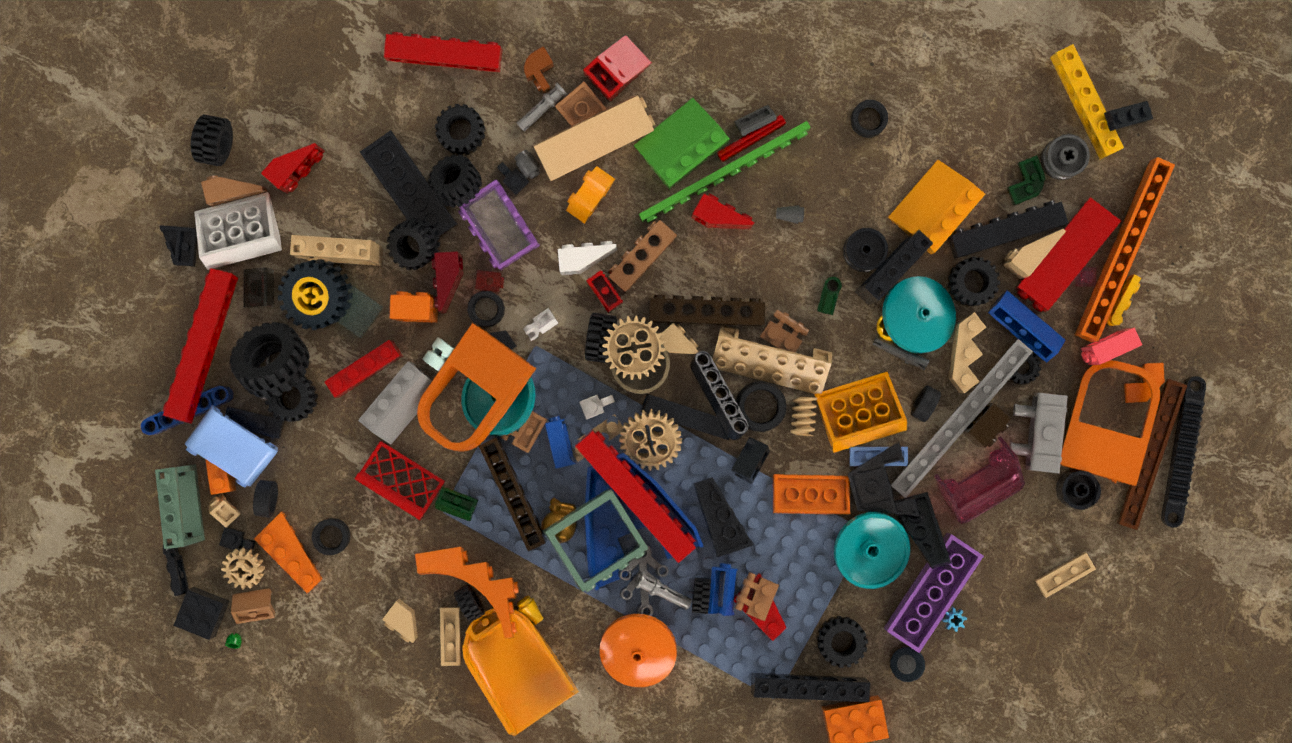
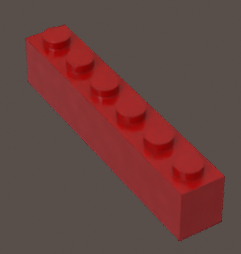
(443, 53)

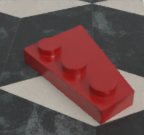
(773, 624)

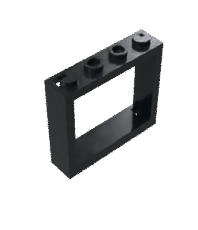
(894, 267)

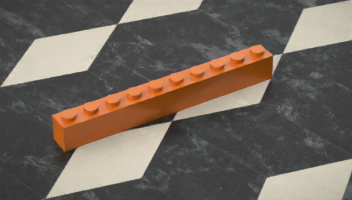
(1124, 249)

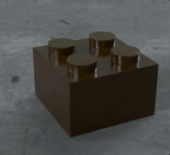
(987, 426)

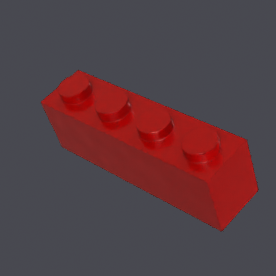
(363, 369)

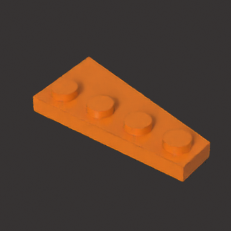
(284, 547)

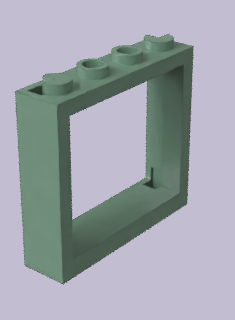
(180, 506)
(578, 513)

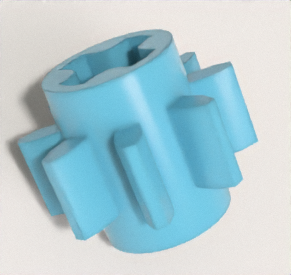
(958, 622)

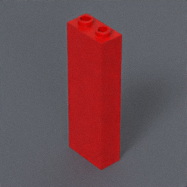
(1069, 255)

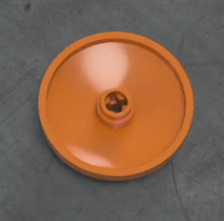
(638, 650)

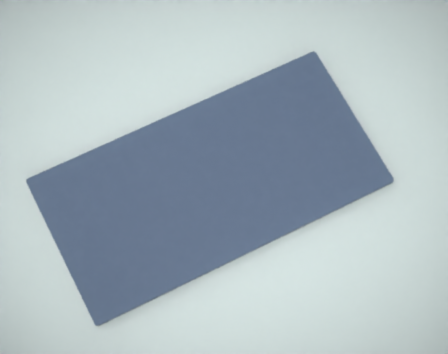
(786, 549)

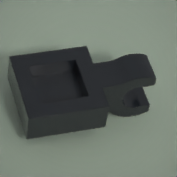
(514, 179)
(234, 539)

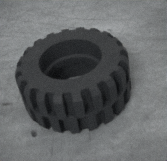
(260, 344)

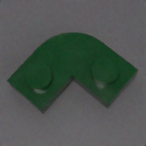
(1032, 184)

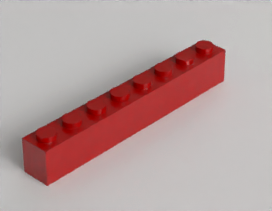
(200, 346)
(635, 496)

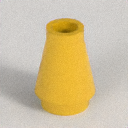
(529, 608)

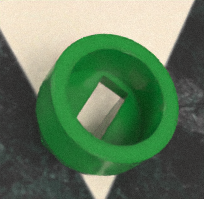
(233, 641)

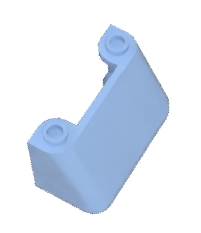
(230, 447)

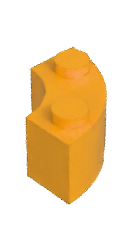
(590, 194)

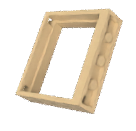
(337, 250)

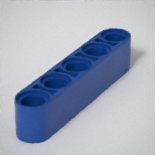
(161, 421)

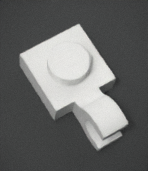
(542, 322)
(594, 406)

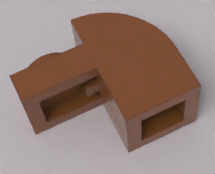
(535, 66)

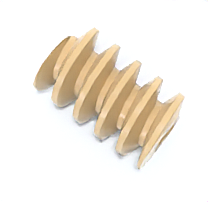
(803, 416)

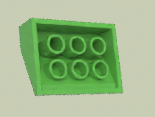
(682, 143)

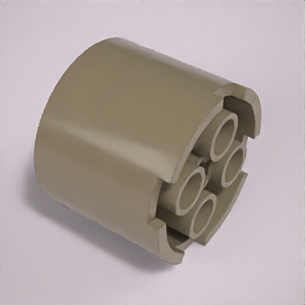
(645, 384)

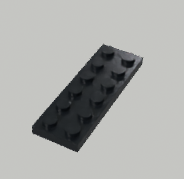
(406, 183)

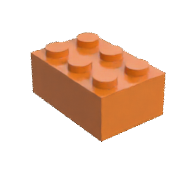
(411, 308)
(855, 721)

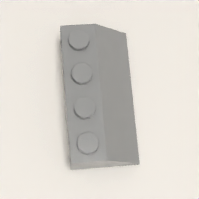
(396, 403)

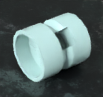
(432, 356)

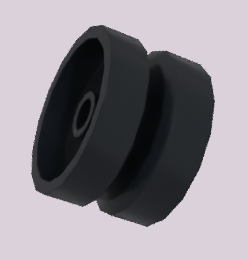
(874, 243)

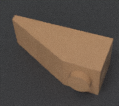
(224, 190)

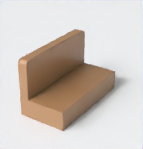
(252, 606)

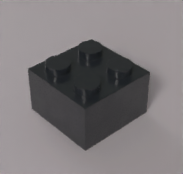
(201, 613)

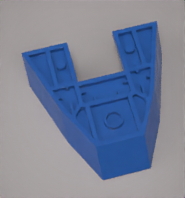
(605, 525)

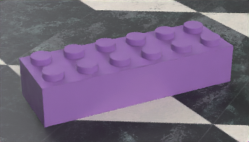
(932, 595)

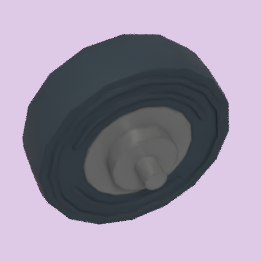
(907, 664)

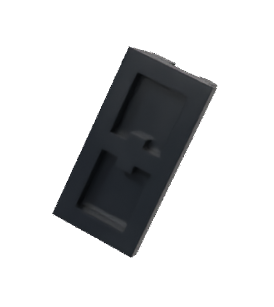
(751, 460)

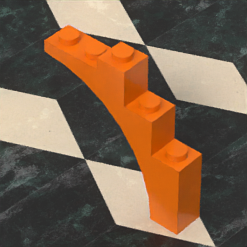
(498, 592)

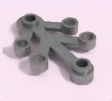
(642, 562)

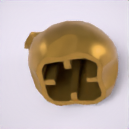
(558, 511)

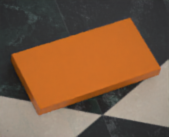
(811, 494)

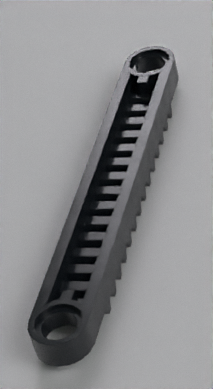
(1183, 452)

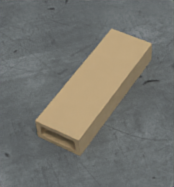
(594, 137)

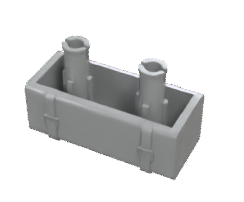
(1045, 432)

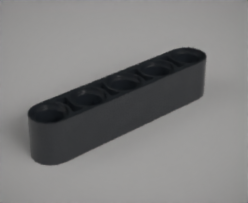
(718, 404)
(685, 416)

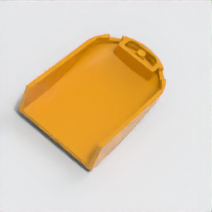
(515, 674)

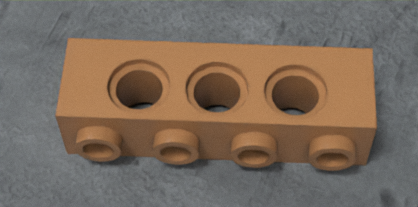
(626, 281)

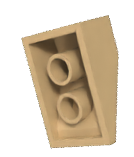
(1026, 259)

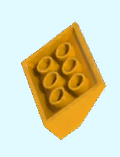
(937, 204)
(861, 412)

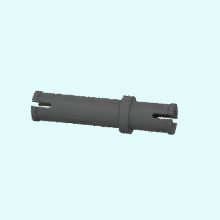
(897, 351)

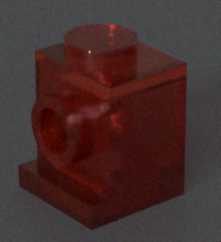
(481, 281)

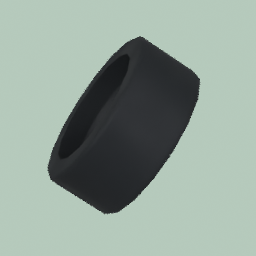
(883, 116)
(500, 309)
(265, 498)
(316, 536)

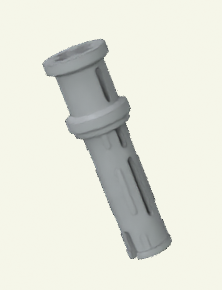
(549, 101)
(655, 587)

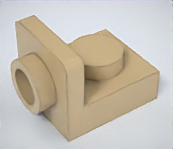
(223, 510)

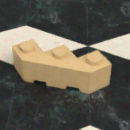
(965, 352)

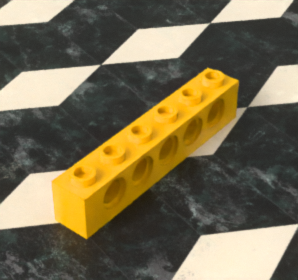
(1086, 101)

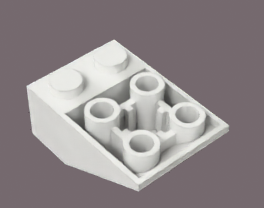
(579, 259)

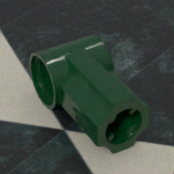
(829, 298)

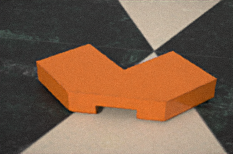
(1140, 391)

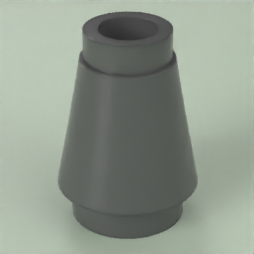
(791, 214)

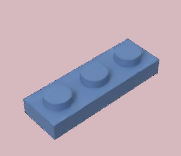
(860, 455)

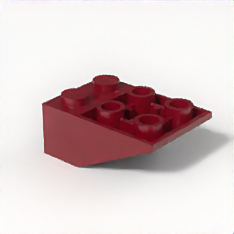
(448, 277)

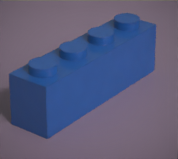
(1026, 326)

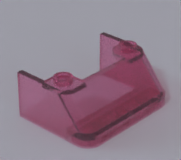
(985, 487)

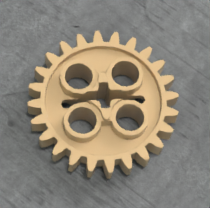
(637, 365)
(668, 437)

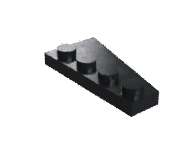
(722, 524)
(926, 532)

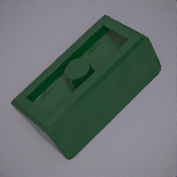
(456, 503)

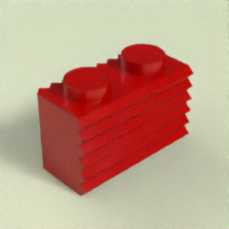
(604, 291)

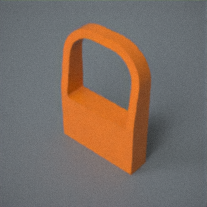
(490, 367)
(1104, 450)

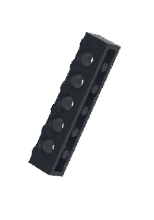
(810, 687)

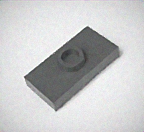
(755, 120)

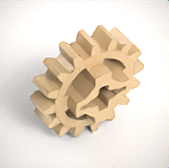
(243, 568)

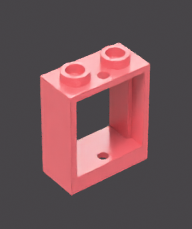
(1111, 346)

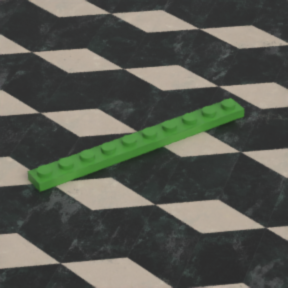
(731, 169)

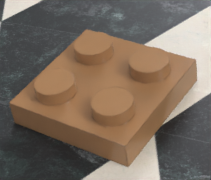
(579, 104)

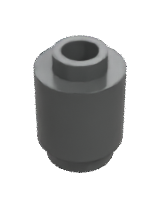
(527, 164)

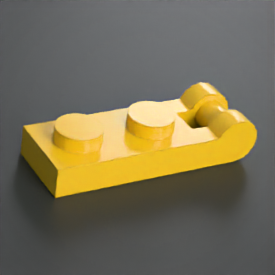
(1123, 301)

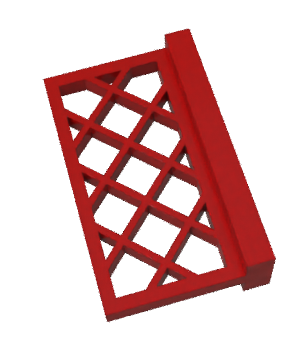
(391, 495)

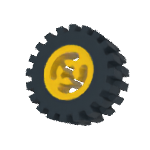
(331, 291)

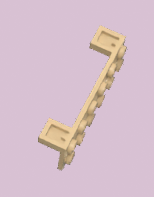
(771, 363)

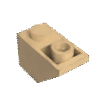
(677, 342)
(403, 620)

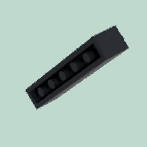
(1007, 230)

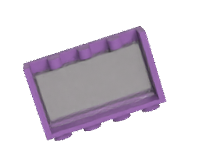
(498, 226)

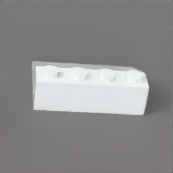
(237, 231)

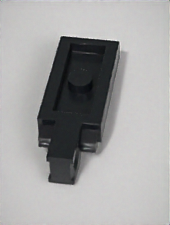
(177, 571)

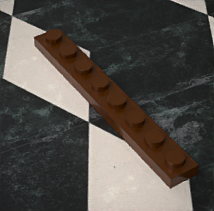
(1164, 420)

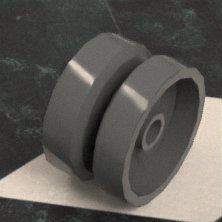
(1068, 147)

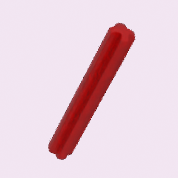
(750, 139)

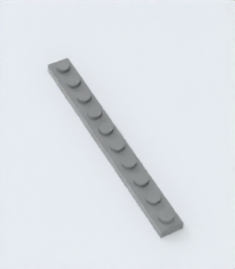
(961, 418)

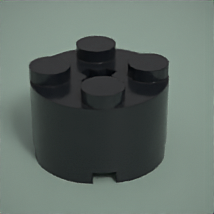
(1081, 500)

